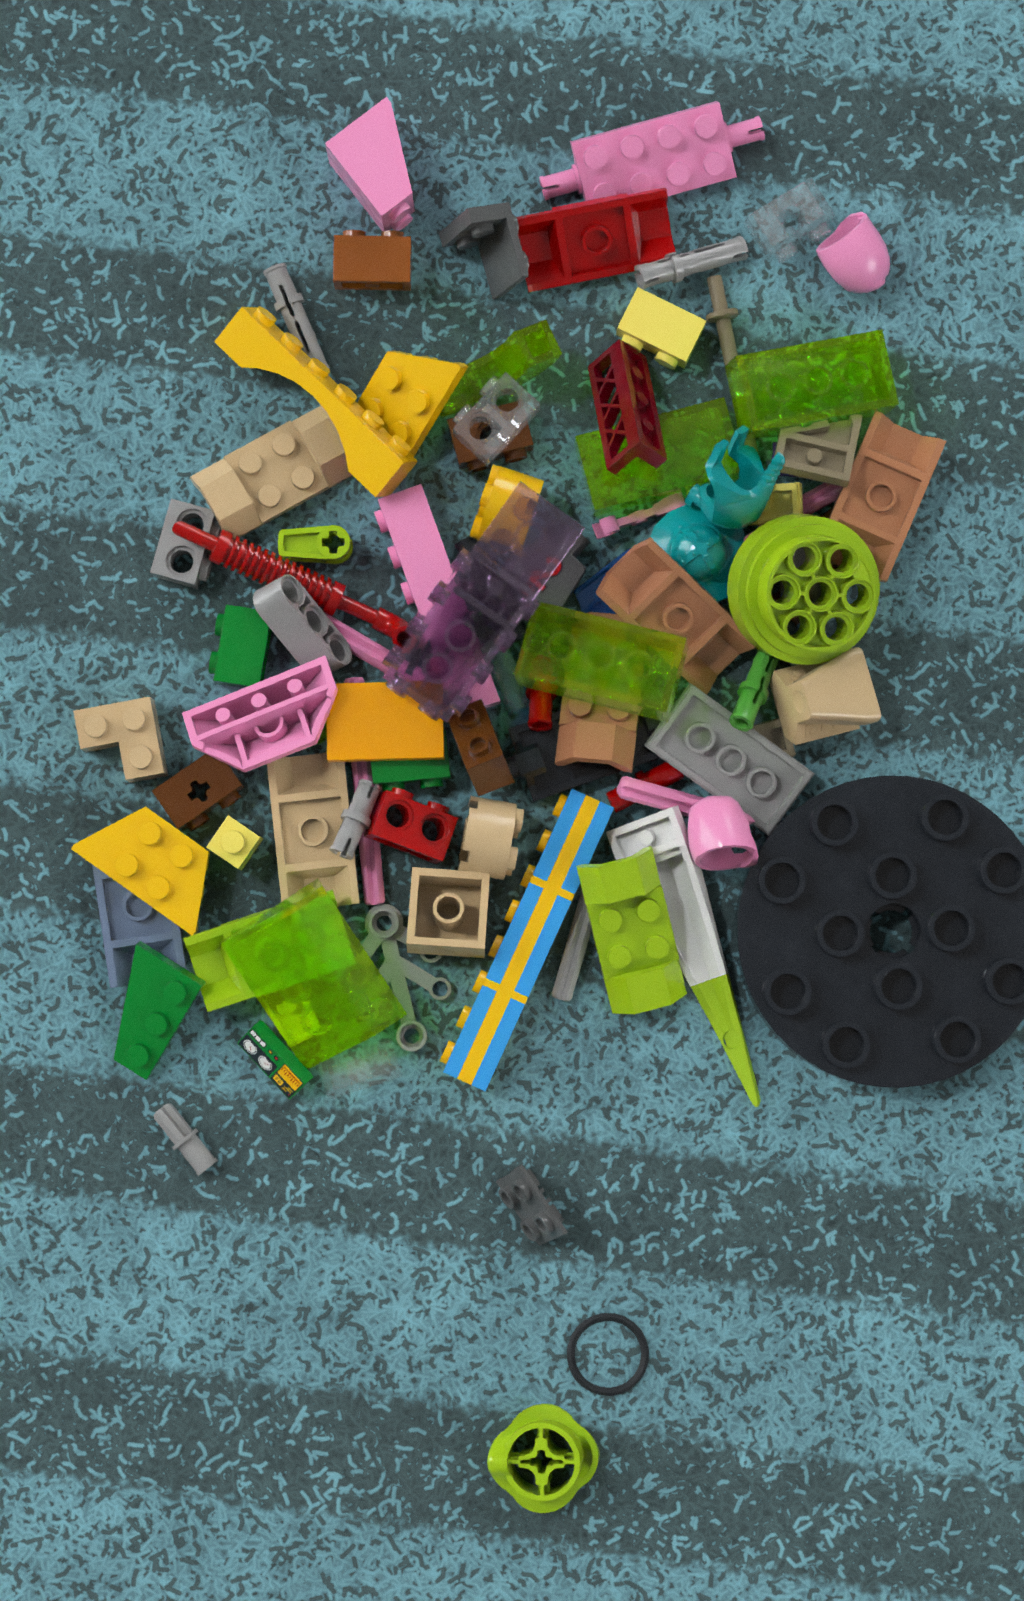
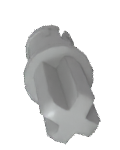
(184, 1138)

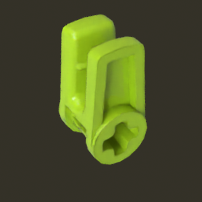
(309, 544)

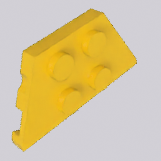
(411, 393)
(152, 863)

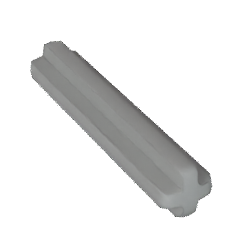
(573, 953)

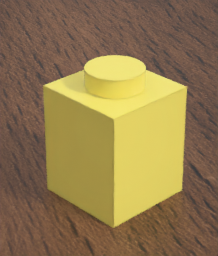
(234, 843)

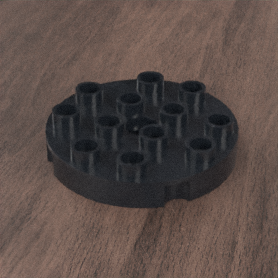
(810, 945)

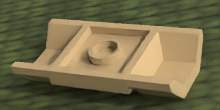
(274, 473)
(306, 814)

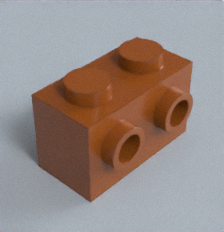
(372, 261)

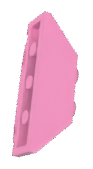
(265, 718)

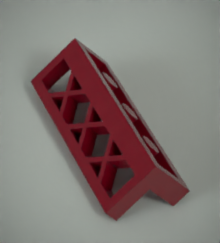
(632, 399)

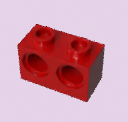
(409, 834)

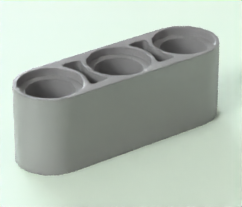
(301, 623)

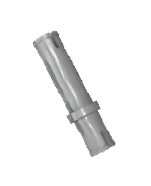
(677, 266)
(278, 279)

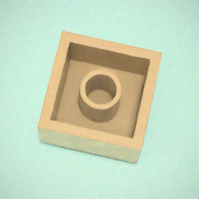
(448, 912)

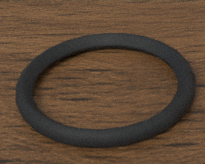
(604, 1390)

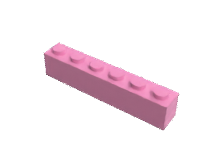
(422, 558)

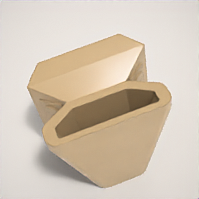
(825, 697)

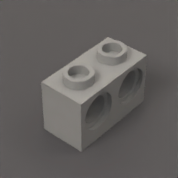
(172, 546)

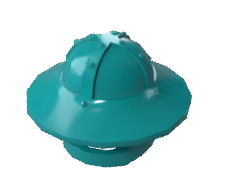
(699, 547)

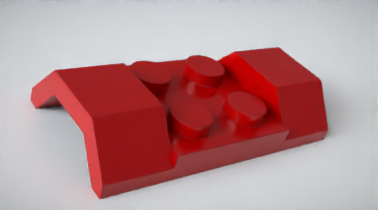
(595, 238)

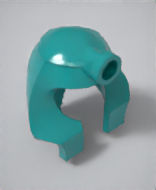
(738, 502)

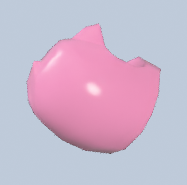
(856, 255)
(714, 829)

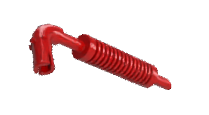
(269, 568)

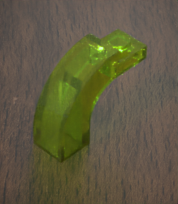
(521, 356)

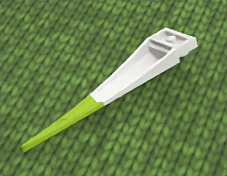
(692, 927)

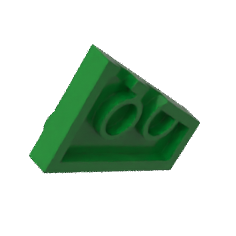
(153, 1009)

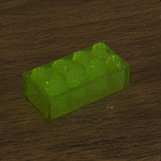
(811, 383)
(688, 442)
(601, 661)

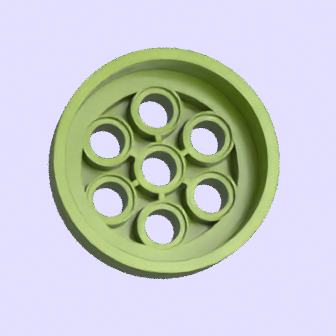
(768, 558)

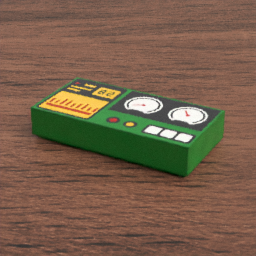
(275, 1059)

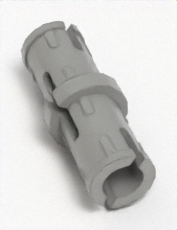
(355, 819)

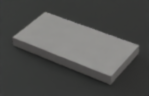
(729, 760)

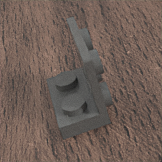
(497, 237)

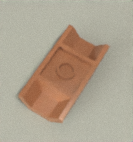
(886, 488)
(660, 595)
(596, 732)

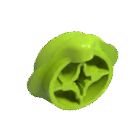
(543, 1498)

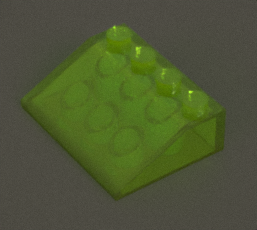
(313, 976)

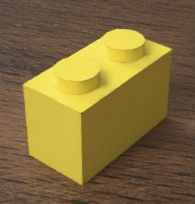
(660, 329)

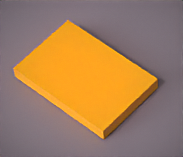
(379, 725)

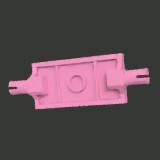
(666, 151)

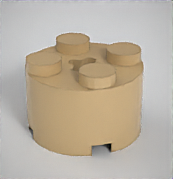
(489, 837)

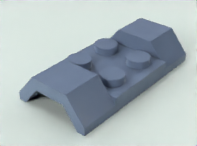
(127, 921)

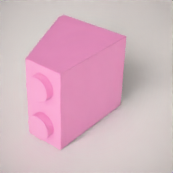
(374, 167)

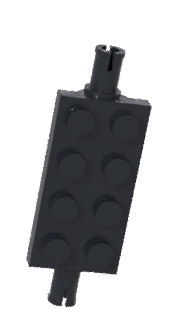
(536, 755)

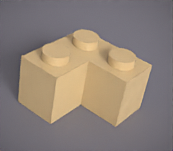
(133, 728)

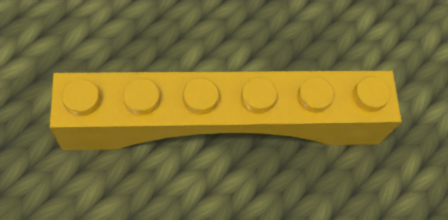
(370, 451)

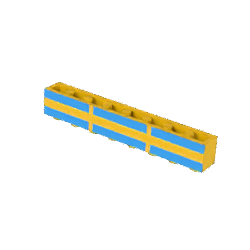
(527, 941)

